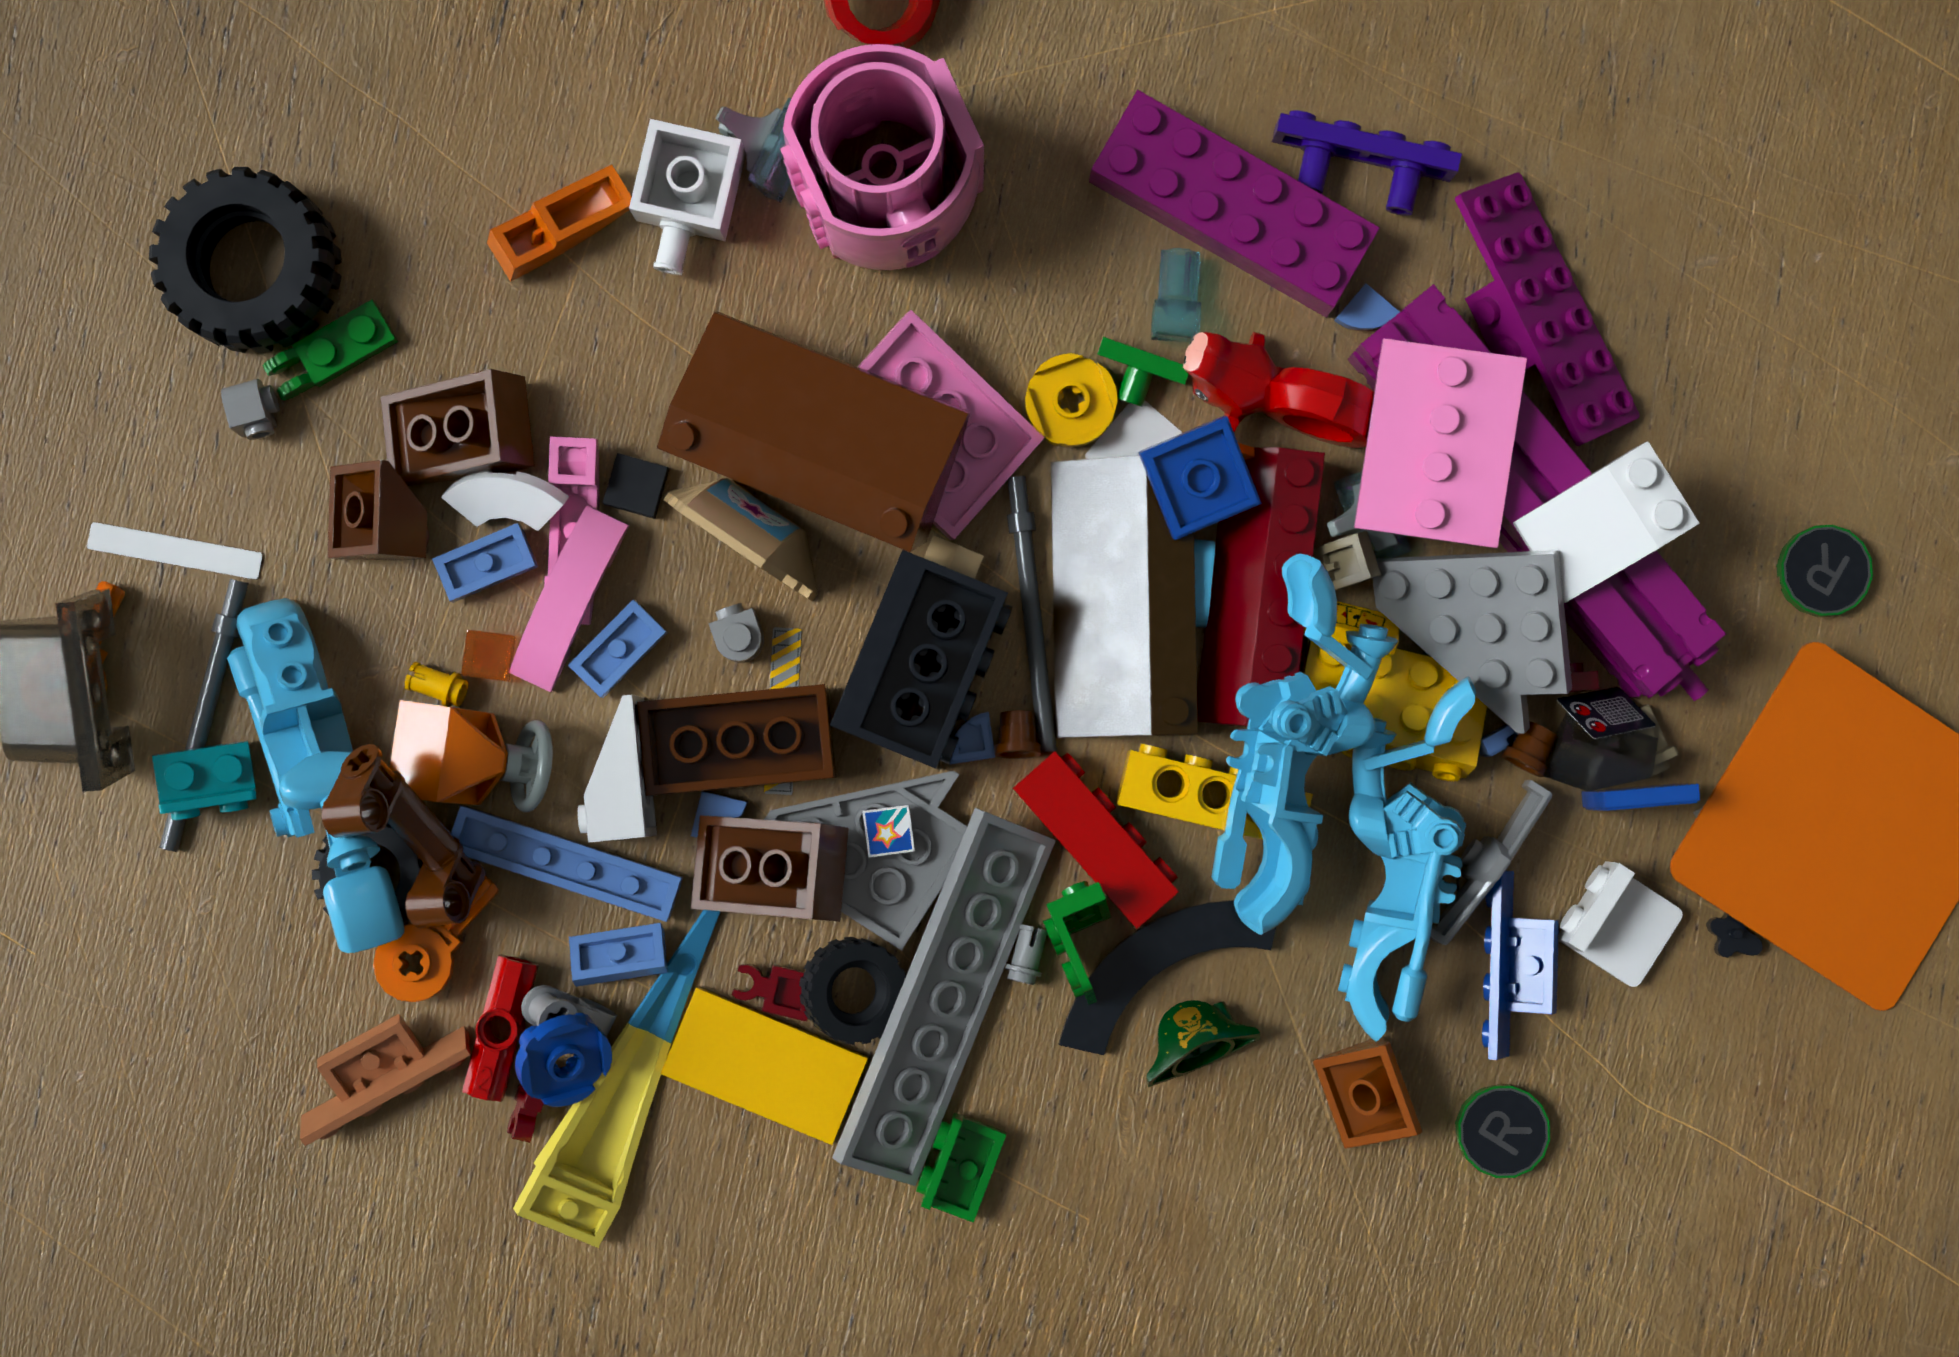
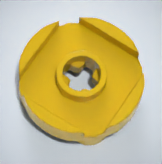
(1083, 378)

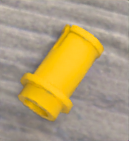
(437, 684)

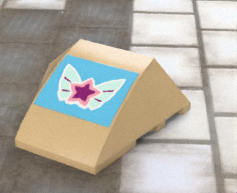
(750, 530)

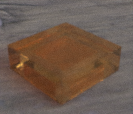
(488, 655)

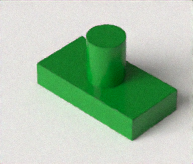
(1140, 369)

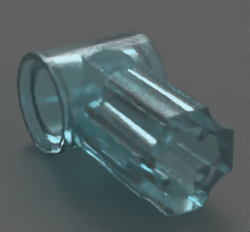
(1176, 309)

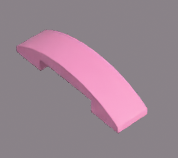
(576, 473)
(567, 598)

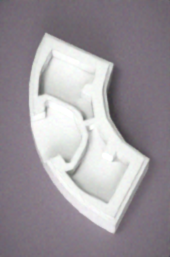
(505, 495)

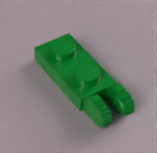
(333, 349)

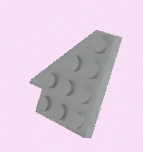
(1486, 621)
(896, 889)

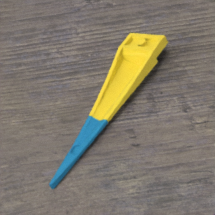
(592, 1151)

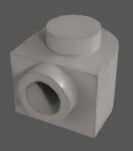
(251, 409)
(737, 633)

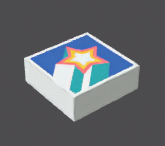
(888, 831)

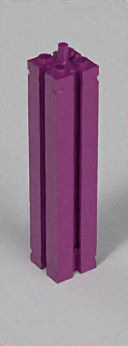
(1635, 622)

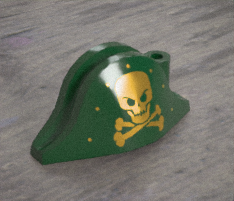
(1196, 1036)

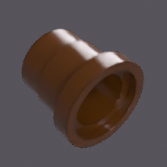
(1017, 735)
(1531, 750)

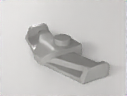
(1488, 860)

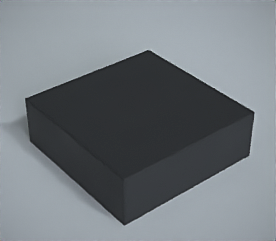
(636, 485)

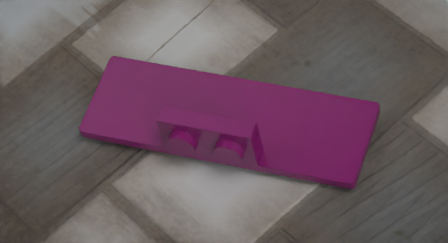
(1538, 310)

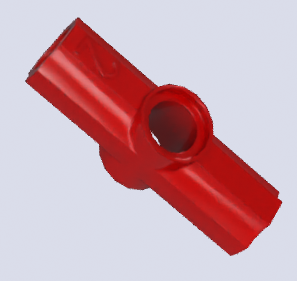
(493, 1057)

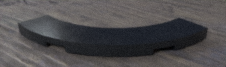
(1146, 955)

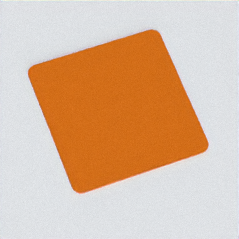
(1835, 828)

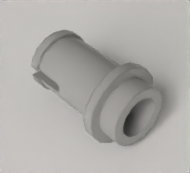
(1026, 957)

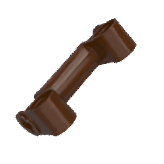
(370, 798)

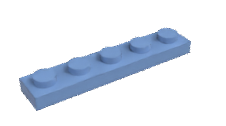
(566, 863)

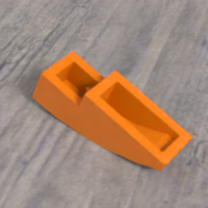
(559, 222)

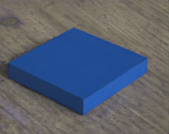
(1199, 477)
(1640, 797)

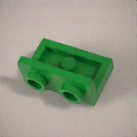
(962, 1167)

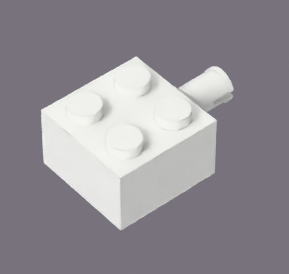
(686, 187)

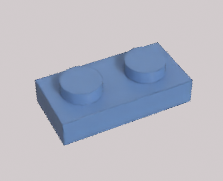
(485, 562)
(617, 649)
(618, 954)

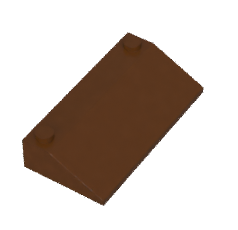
(814, 431)

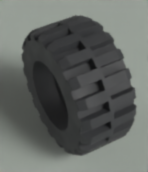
(198, 225)

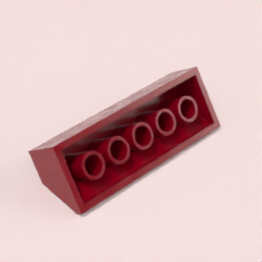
(1248, 619)

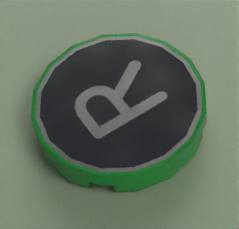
(1824, 570)
(1502, 1131)

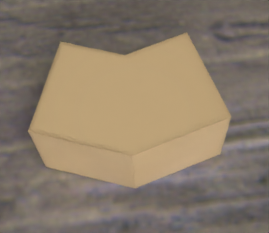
(953, 556)

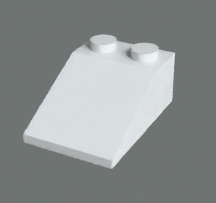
(1609, 520)
(616, 791)

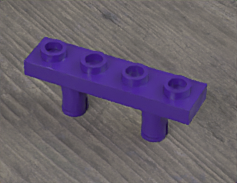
(1387, 150)

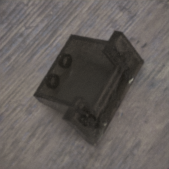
(57, 692)

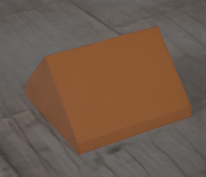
(1367, 1094)

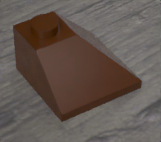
(374, 514)

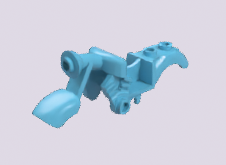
(1283, 736)
(304, 750)
(1416, 845)

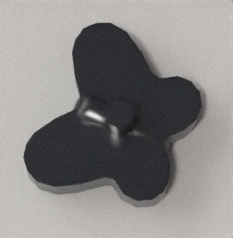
(1733, 937)

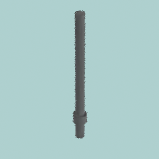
(1022, 524)
(225, 629)

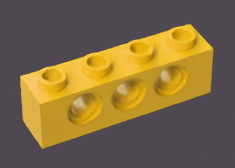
(1140, 791)

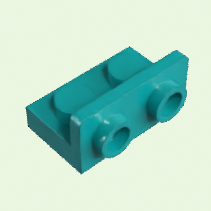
(204, 779)

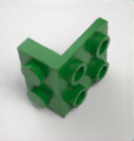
(1075, 911)

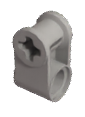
(548, 1002)

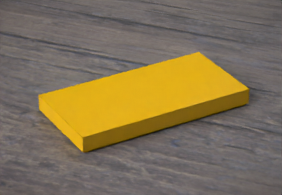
(764, 1065)

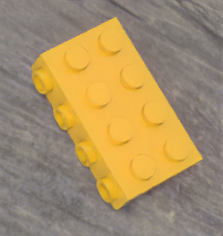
(1405, 697)

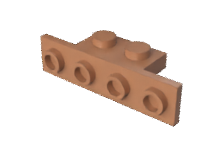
(377, 1069)

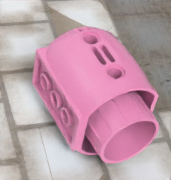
(893, 218)

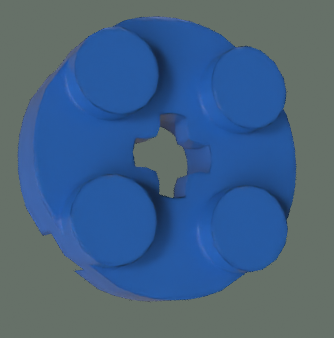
(549, 1041)

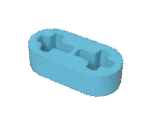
(1204, 561)

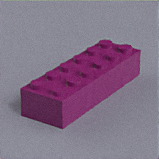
(1232, 203)

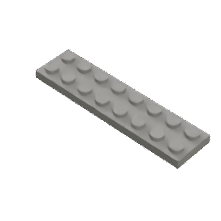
(944, 998)

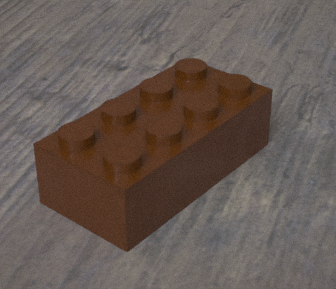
(736, 739)

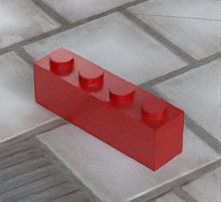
(1096, 839)

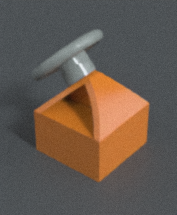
(462, 755)

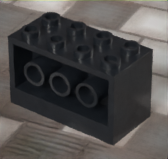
(904, 633)

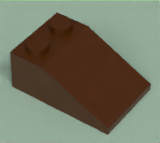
(459, 428)
(770, 867)

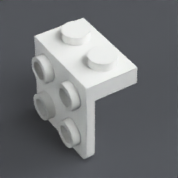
(1619, 923)

